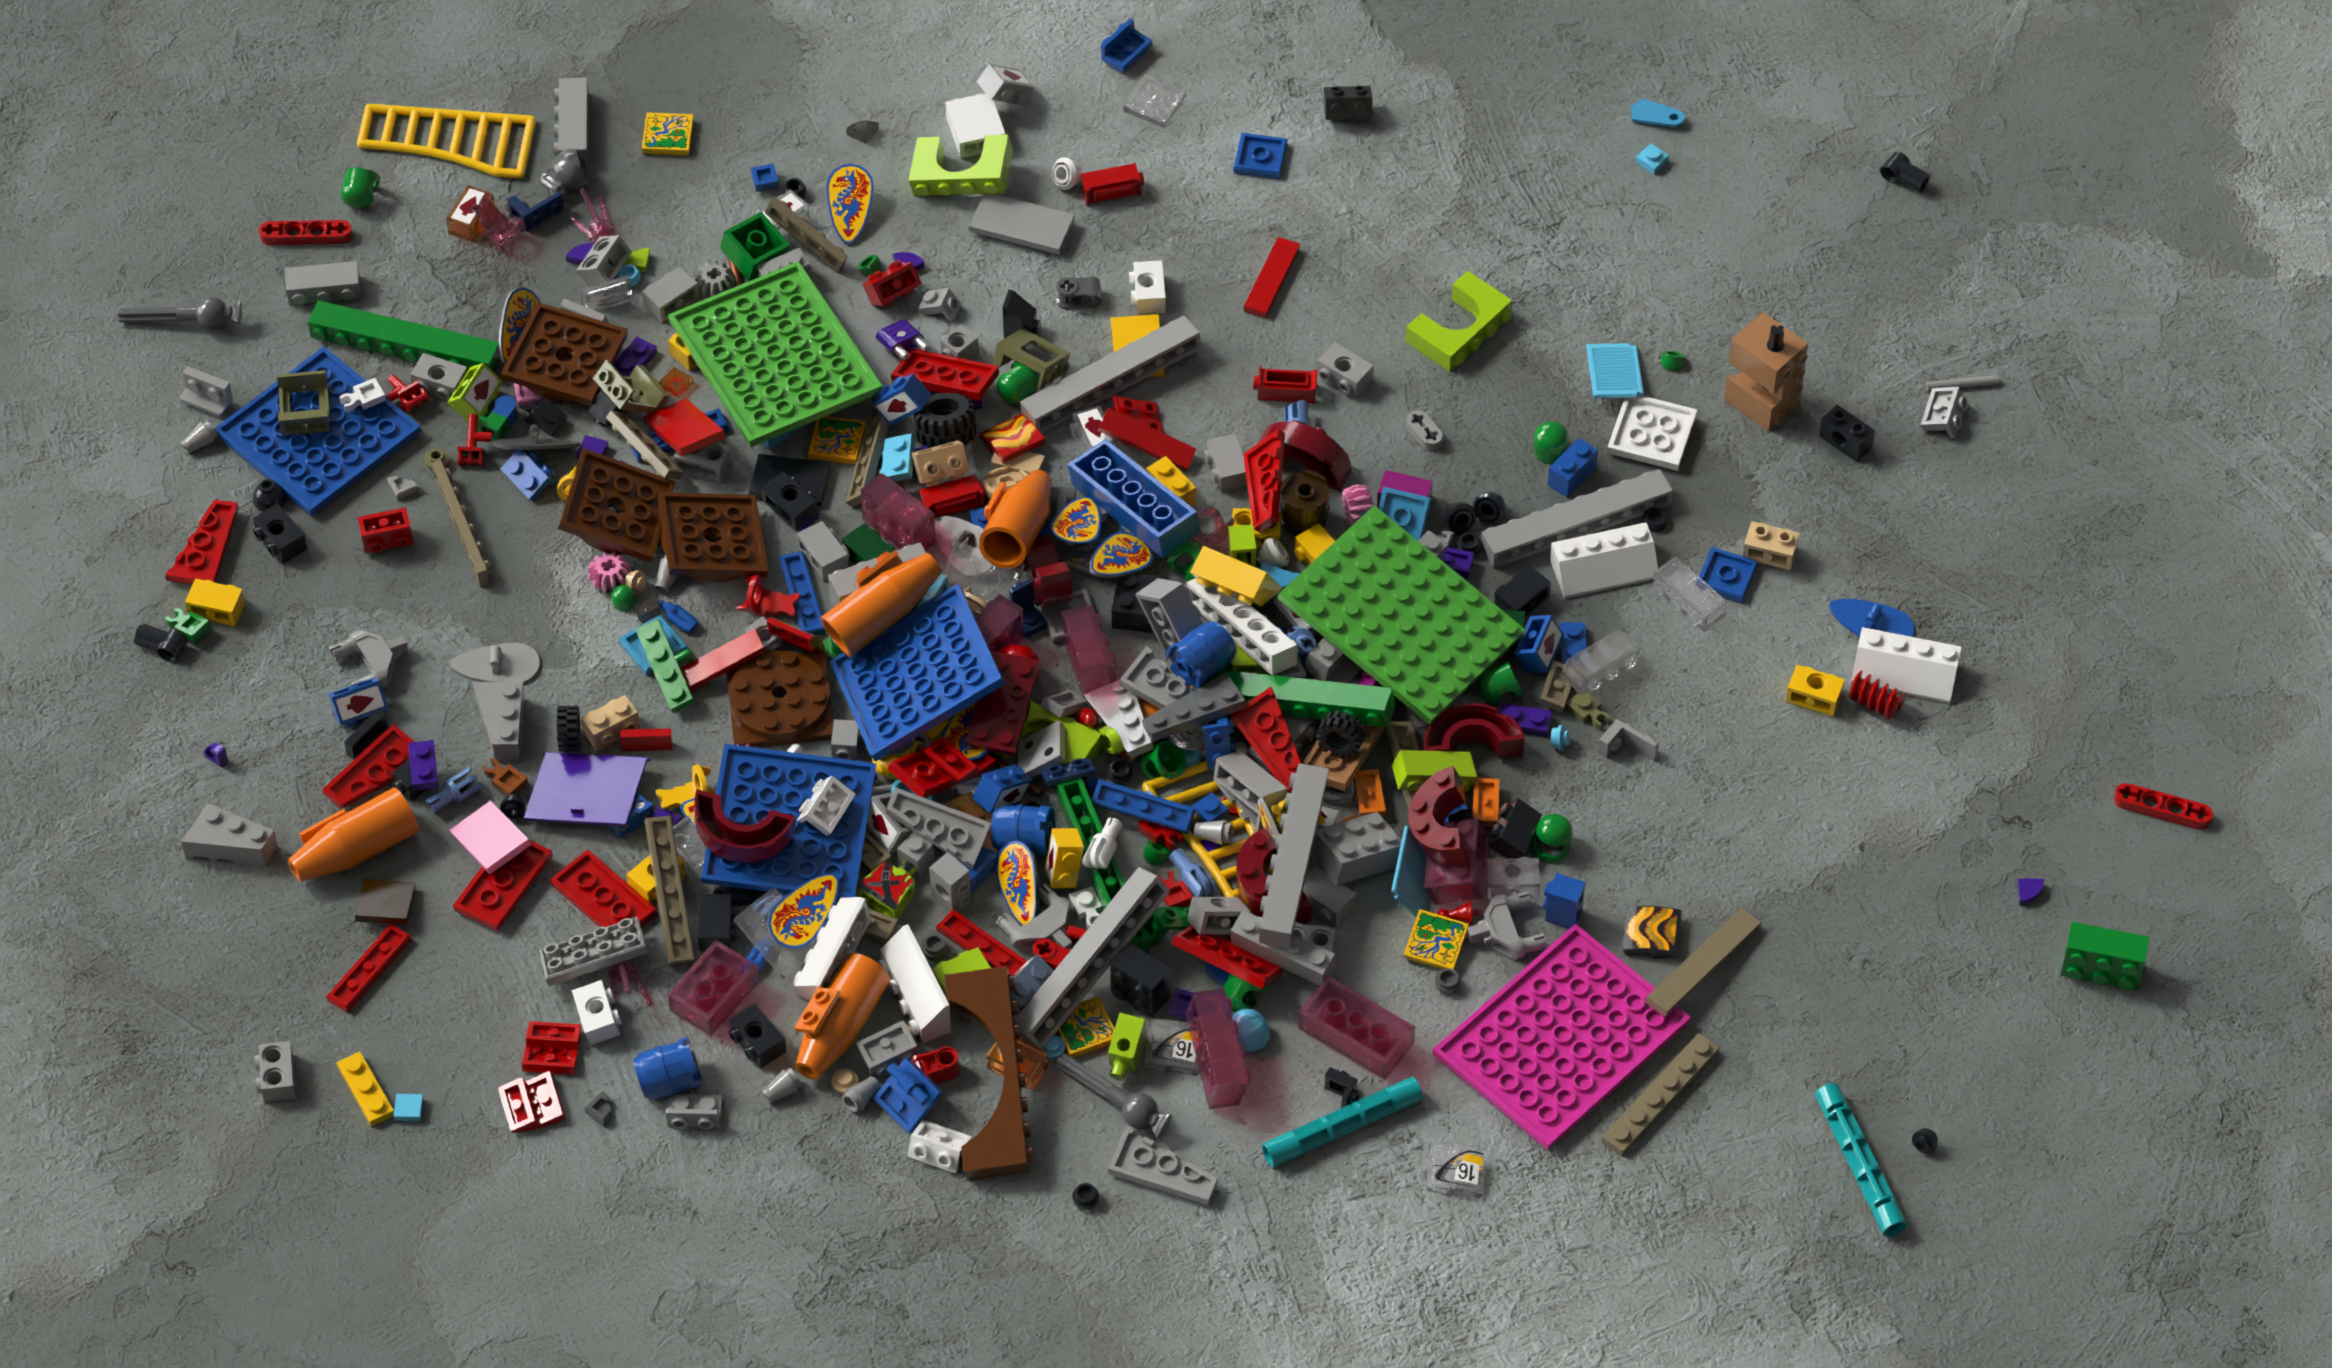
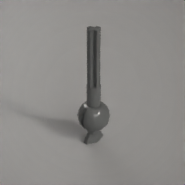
(209, 313)
(1137, 1109)

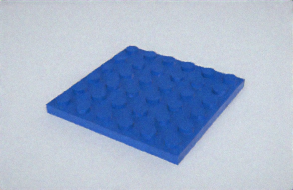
(318, 464)
(918, 673)
(781, 781)

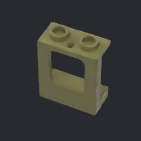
(1014, 349)
(639, 386)
(303, 421)

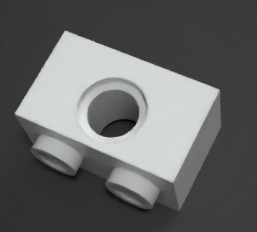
(1149, 287)
(590, 1000)

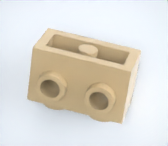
(940, 461)
(1771, 545)
(604, 724)

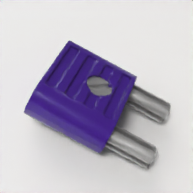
(900, 338)

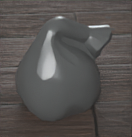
(565, 173)

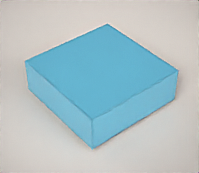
(408, 1107)

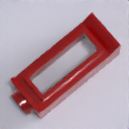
(1111, 183)
(1286, 385)
(953, 496)

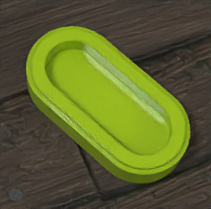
(1111, 740)

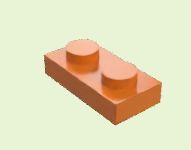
(1369, 792)
(1486, 800)

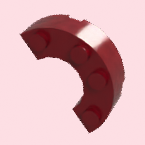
(1313, 450)
(1049, 577)
(1475, 724)
(1427, 815)
(737, 841)
(1251, 867)

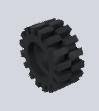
(1343, 724)
(568, 728)

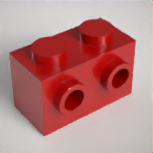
(895, 282)
(385, 530)

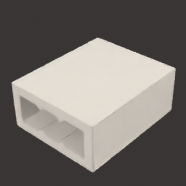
(970, 122)

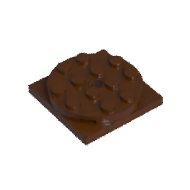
(560, 334)
(607, 483)
(726, 519)
(772, 721)

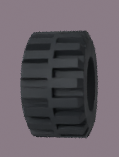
(946, 419)

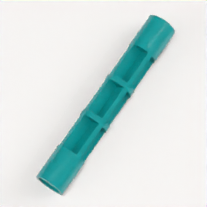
(1342, 1122)
(1860, 1160)

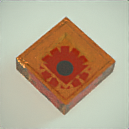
(676, 382)

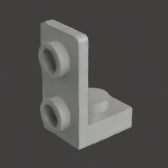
(1625, 733)

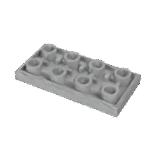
(1021, 223)
(593, 951)

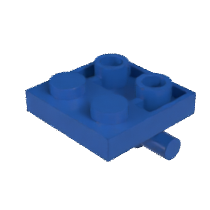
(908, 1094)

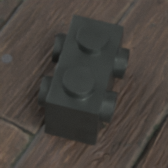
(1348, 103)

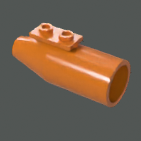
(1015, 519)
(883, 598)
(353, 836)
(839, 1013)

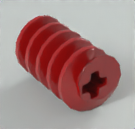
(1876, 696)

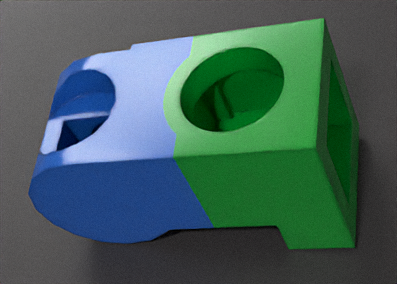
(501, 418)

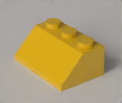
(1234, 577)

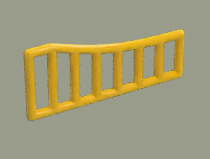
(452, 155)
(1207, 857)

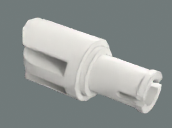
(1103, 845)

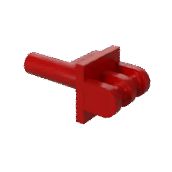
(408, 395)
(472, 438)

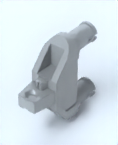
(375, 653)
(1049, 924)
(1499, 930)

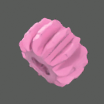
(1355, 501)
(608, 571)

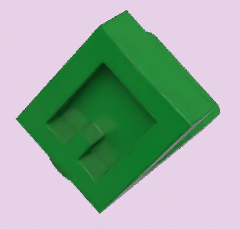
(1163, 920)

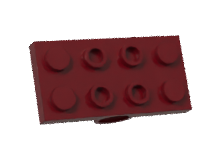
(1002, 713)

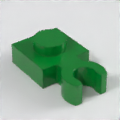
(192, 625)

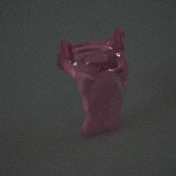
(496, 224)
(1220, 532)

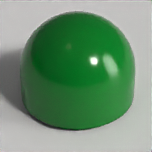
(870, 265)
(1672, 360)
(623, 598)
(1154, 856)

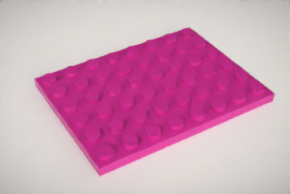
(1560, 1037)

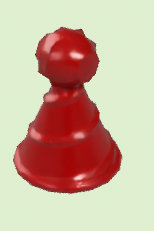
(1087, 717)
(1463, 913)

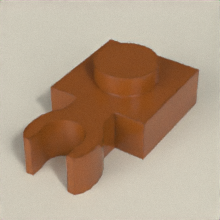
(507, 779)

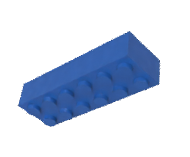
(1134, 498)

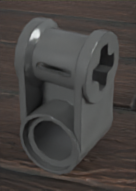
(1081, 292)

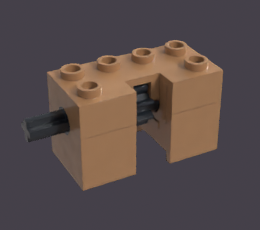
(1770, 374)

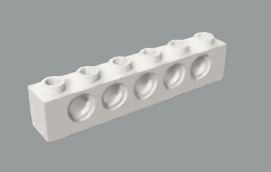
(1247, 627)

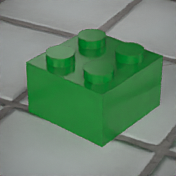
(753, 244)

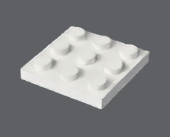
(1652, 431)

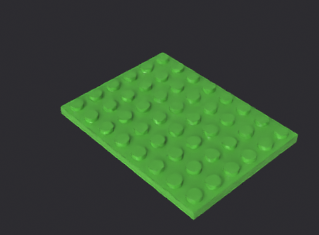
(775, 353)
(1401, 614)

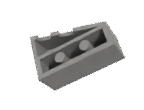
(503, 716)
(1245, 783)
(229, 837)

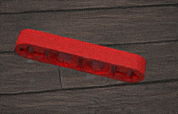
(306, 228)
(2162, 810)

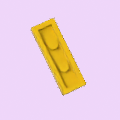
(365, 1089)

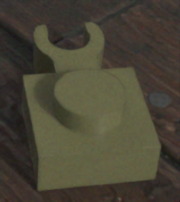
(1587, 707)

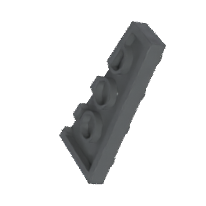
(1198, 707)

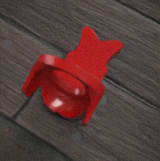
(765, 602)

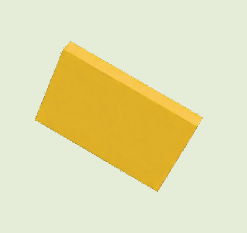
(1132, 328)

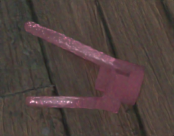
(597, 227)
(623, 973)

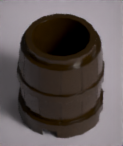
(1304, 501)

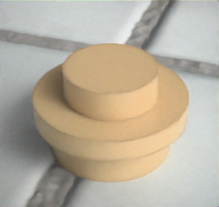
(636, 581)
(843, 1080)

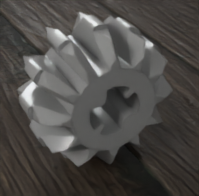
(714, 279)

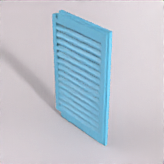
(1614, 370)
(1410, 874)

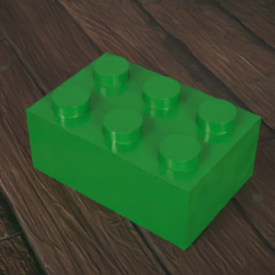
(2105, 956)

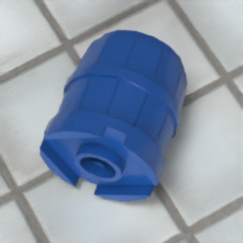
(1201, 653)
(1025, 825)
(667, 1069)

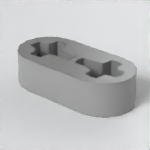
(1428, 428)

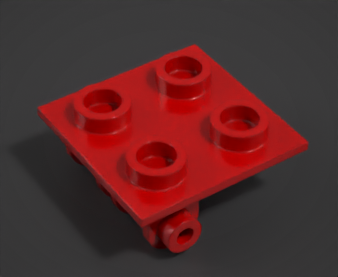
(1139, 410)

